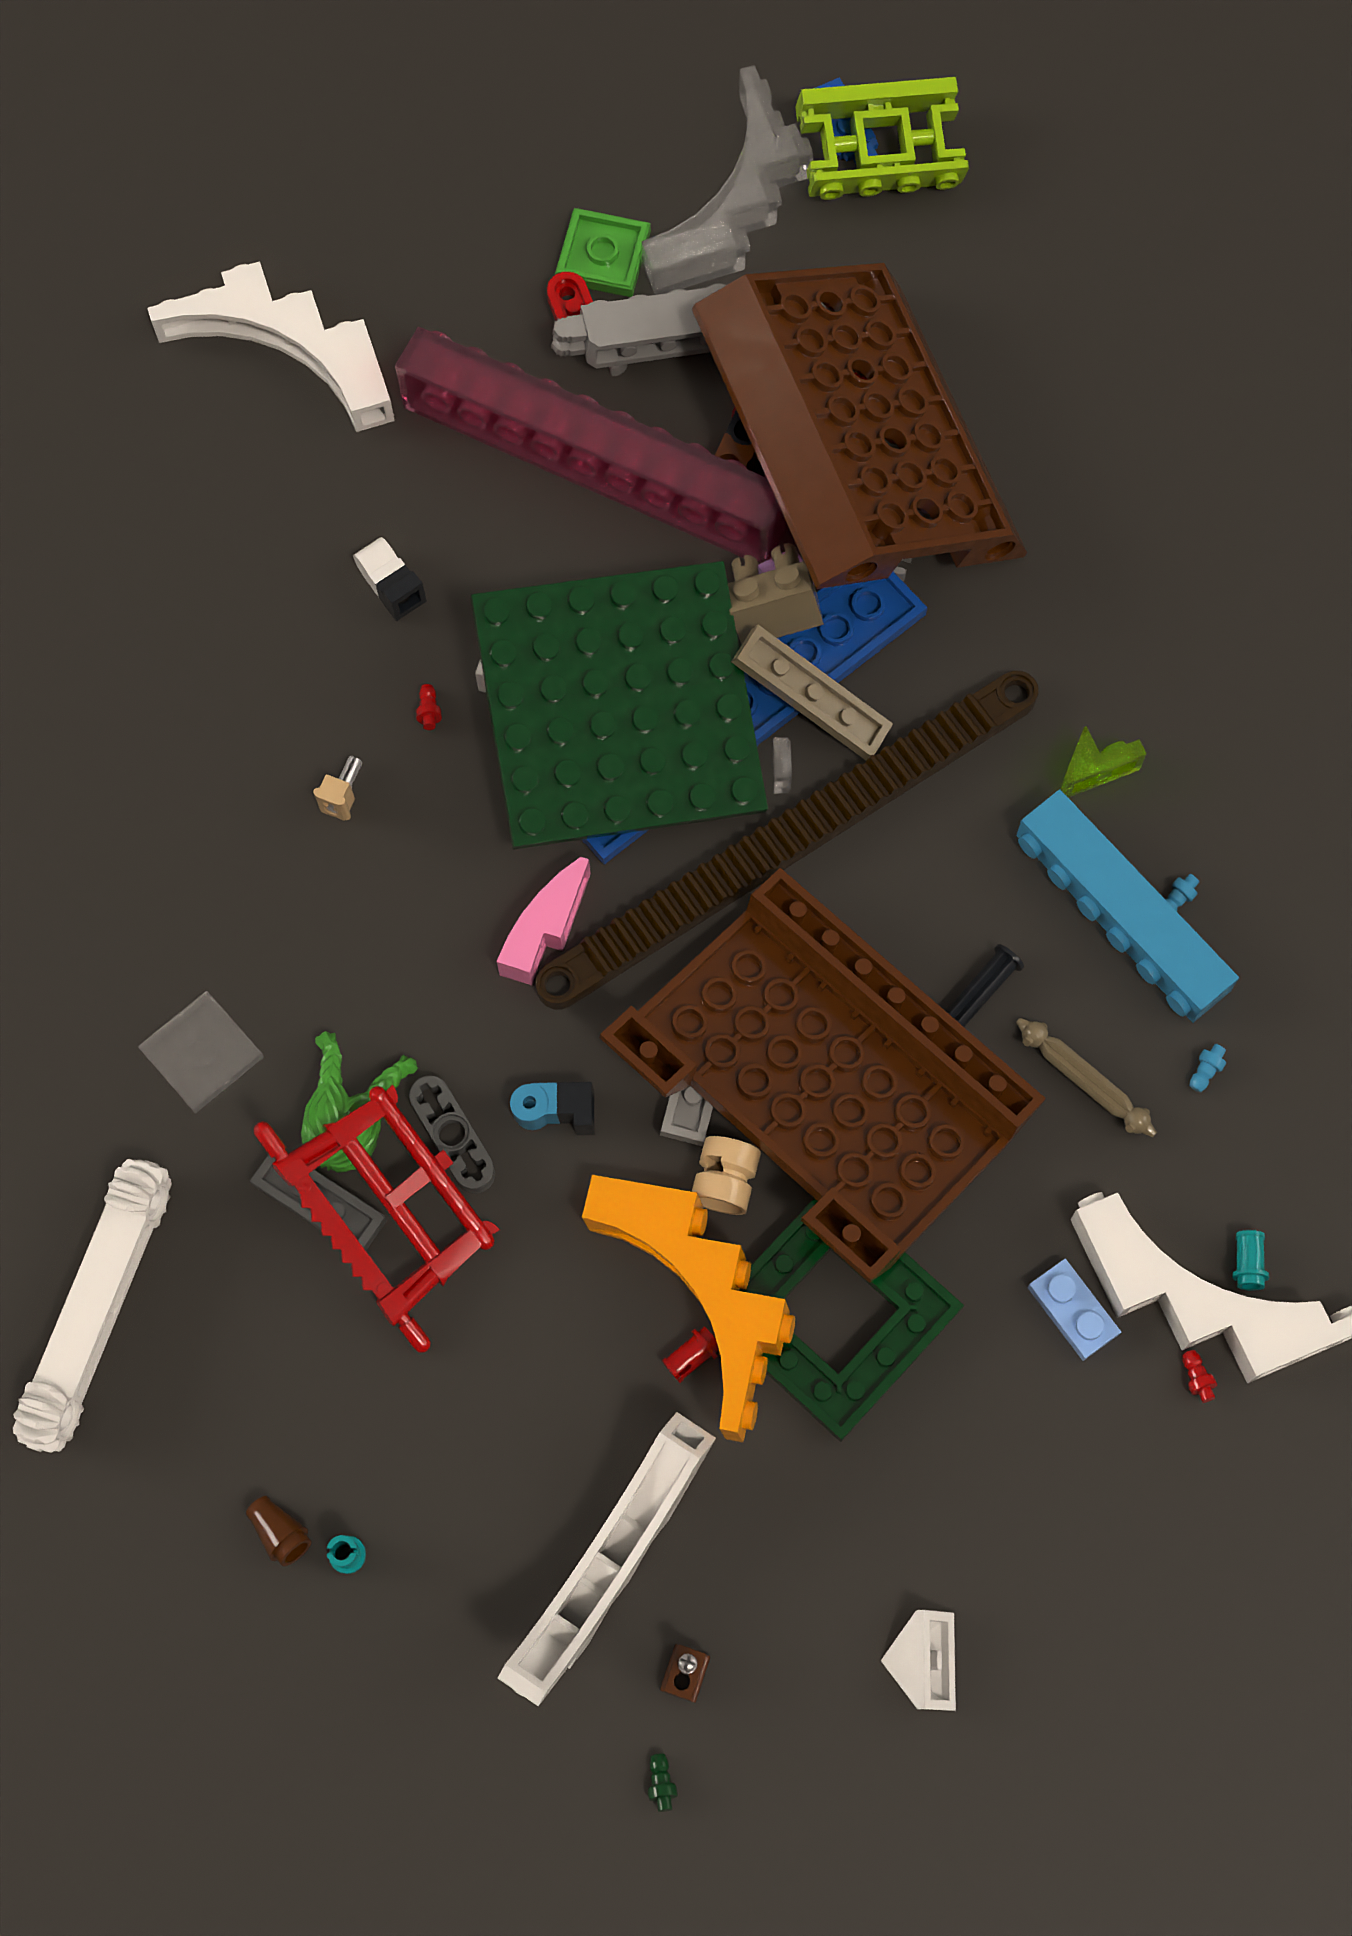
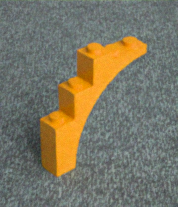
(744, 1323)

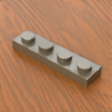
(812, 692)

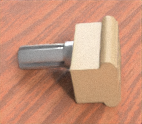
(335, 794)

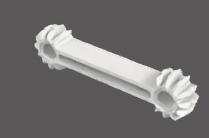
(55, 1396)

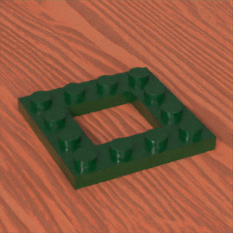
(846, 1397)

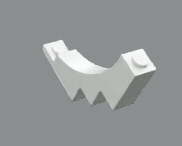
(1138, 1273)

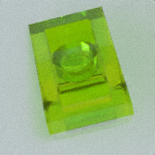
(1093, 769)

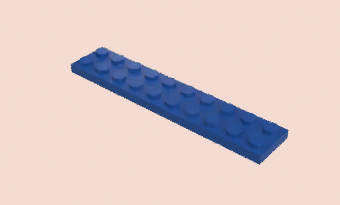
(856, 626)

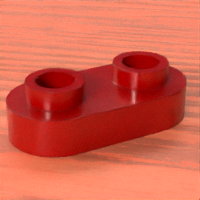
(567, 284)

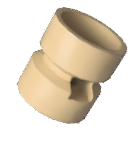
(725, 1175)

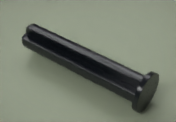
(985, 984)

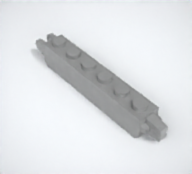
(634, 329)

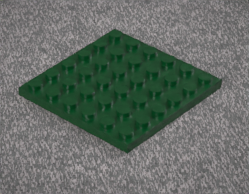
(618, 704)

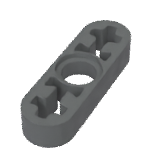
(446, 1101)

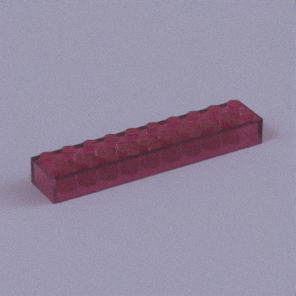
(590, 445)

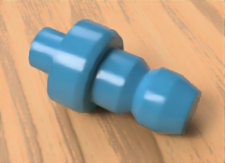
(1182, 891)
(1210, 1063)

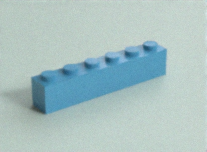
(1126, 907)

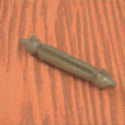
(1086, 1077)

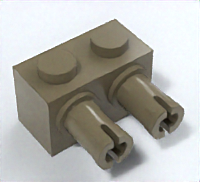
(777, 600)

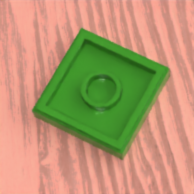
(604, 251)

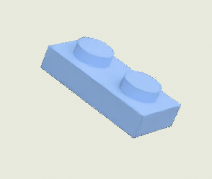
(1074, 1309)

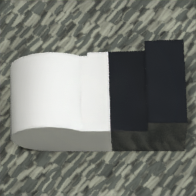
(390, 578)

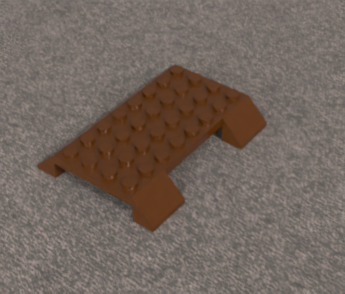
(831, 1071)

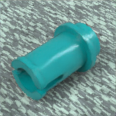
(1250, 1261)
(354, 1561)

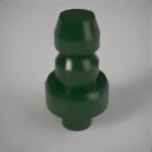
(662, 1788)

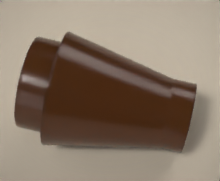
(279, 1532)

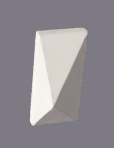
(925, 1660)

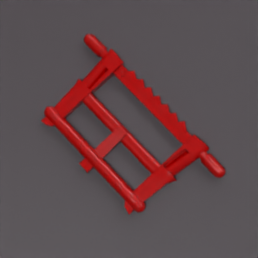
(438, 1264)

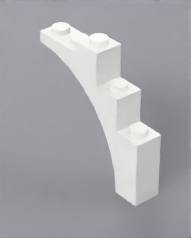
(290, 324)
(609, 1561)

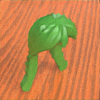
(332, 1102)

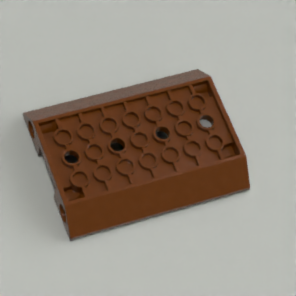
(825, 428)

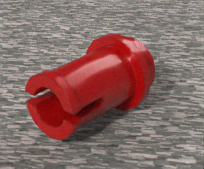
(691, 1354)

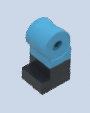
(555, 1103)

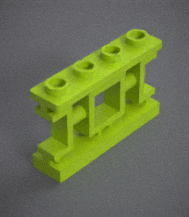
(881, 107)

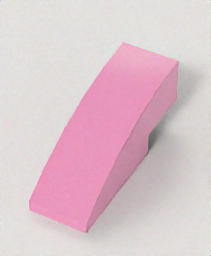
(544, 923)

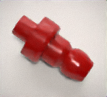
(428, 712)
(1200, 1381)

